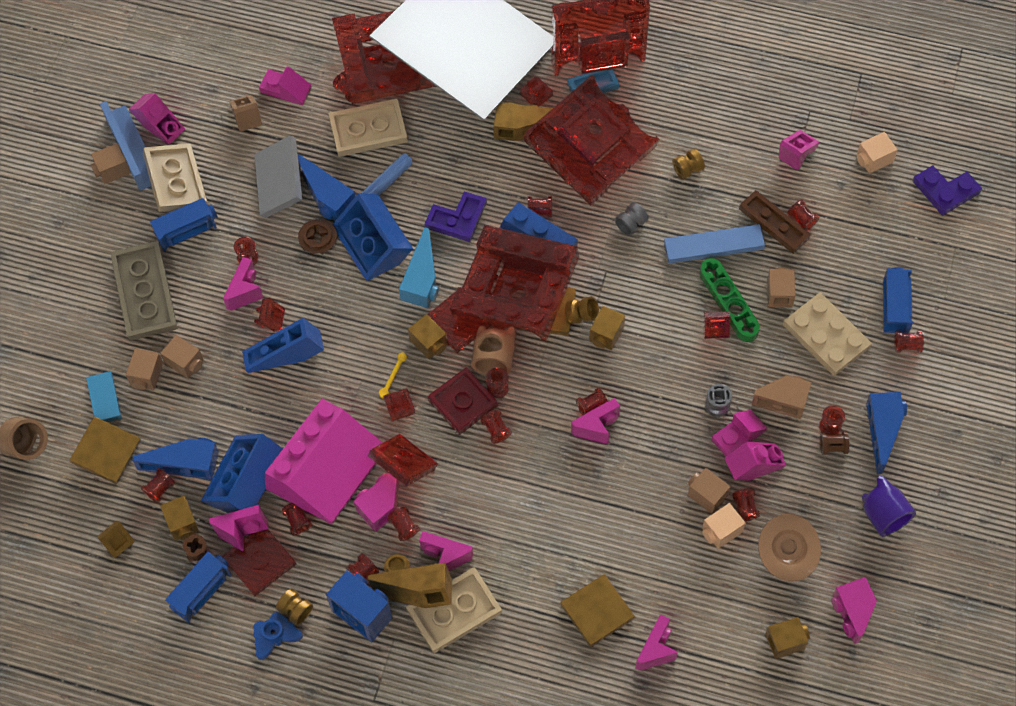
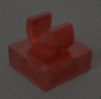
(536, 91)
(270, 315)
(716, 325)
(399, 404)

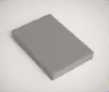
(278, 176)

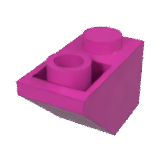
(157, 118)
(754, 460)
(378, 501)
(855, 604)

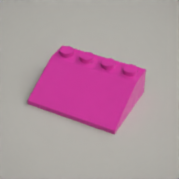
(323, 462)

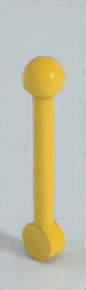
(401, 358)

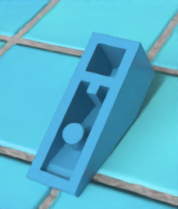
(419, 280)

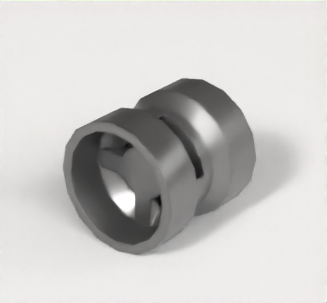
(633, 217)
(718, 405)

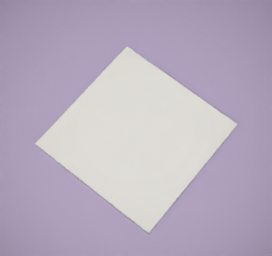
(465, 47)

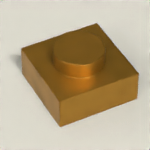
(115, 539)

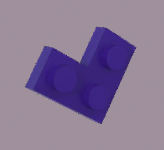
(943, 194)
(458, 223)

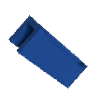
(184, 223)
(897, 300)
(198, 586)

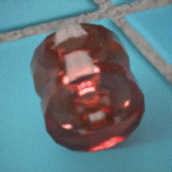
(363, 566)

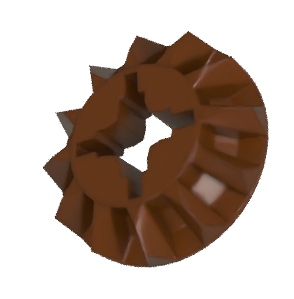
(307, 236)

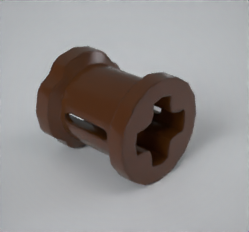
(834, 442)
(191, 544)

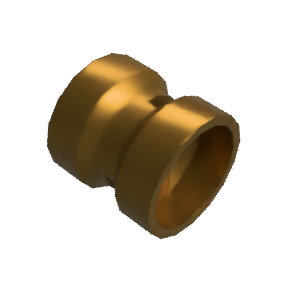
(688, 164)
(578, 310)
(294, 606)

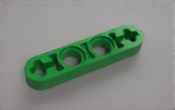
(730, 299)

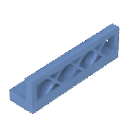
(129, 142)

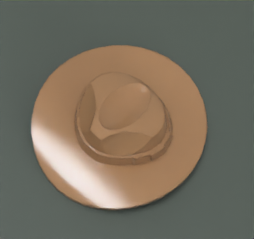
(789, 547)

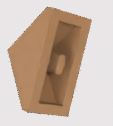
(246, 113)

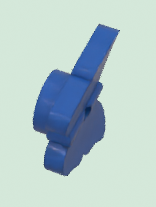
(265, 640)

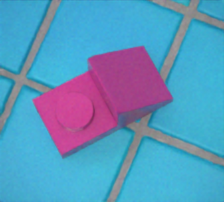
(285, 86)
(796, 148)
(241, 289)
(592, 423)
(742, 429)
(234, 525)
(451, 552)
(653, 651)

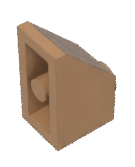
(784, 396)

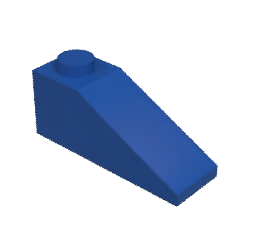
(327, 191)
(285, 347)
(885, 418)
(185, 458)

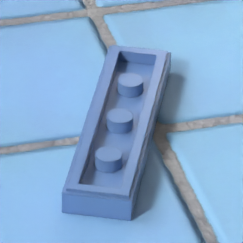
(714, 244)

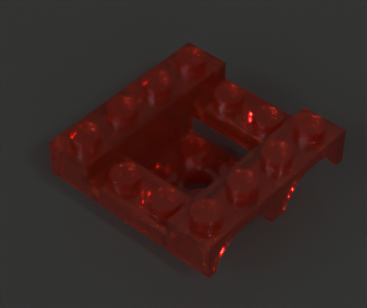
(606, 30)
(364, 66)
(571, 149)
(529, 264)

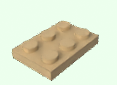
(368, 127)
(173, 176)
(827, 334)
(470, 609)

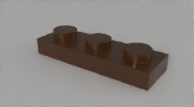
(774, 221)

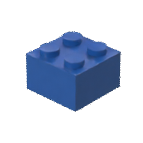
(359, 605)

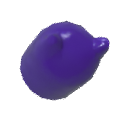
(887, 507)

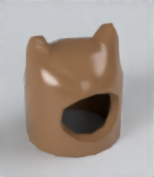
(493, 349)
(19, 436)

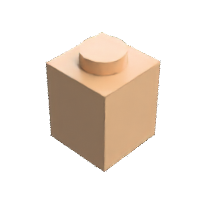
(876, 152)
(723, 526)

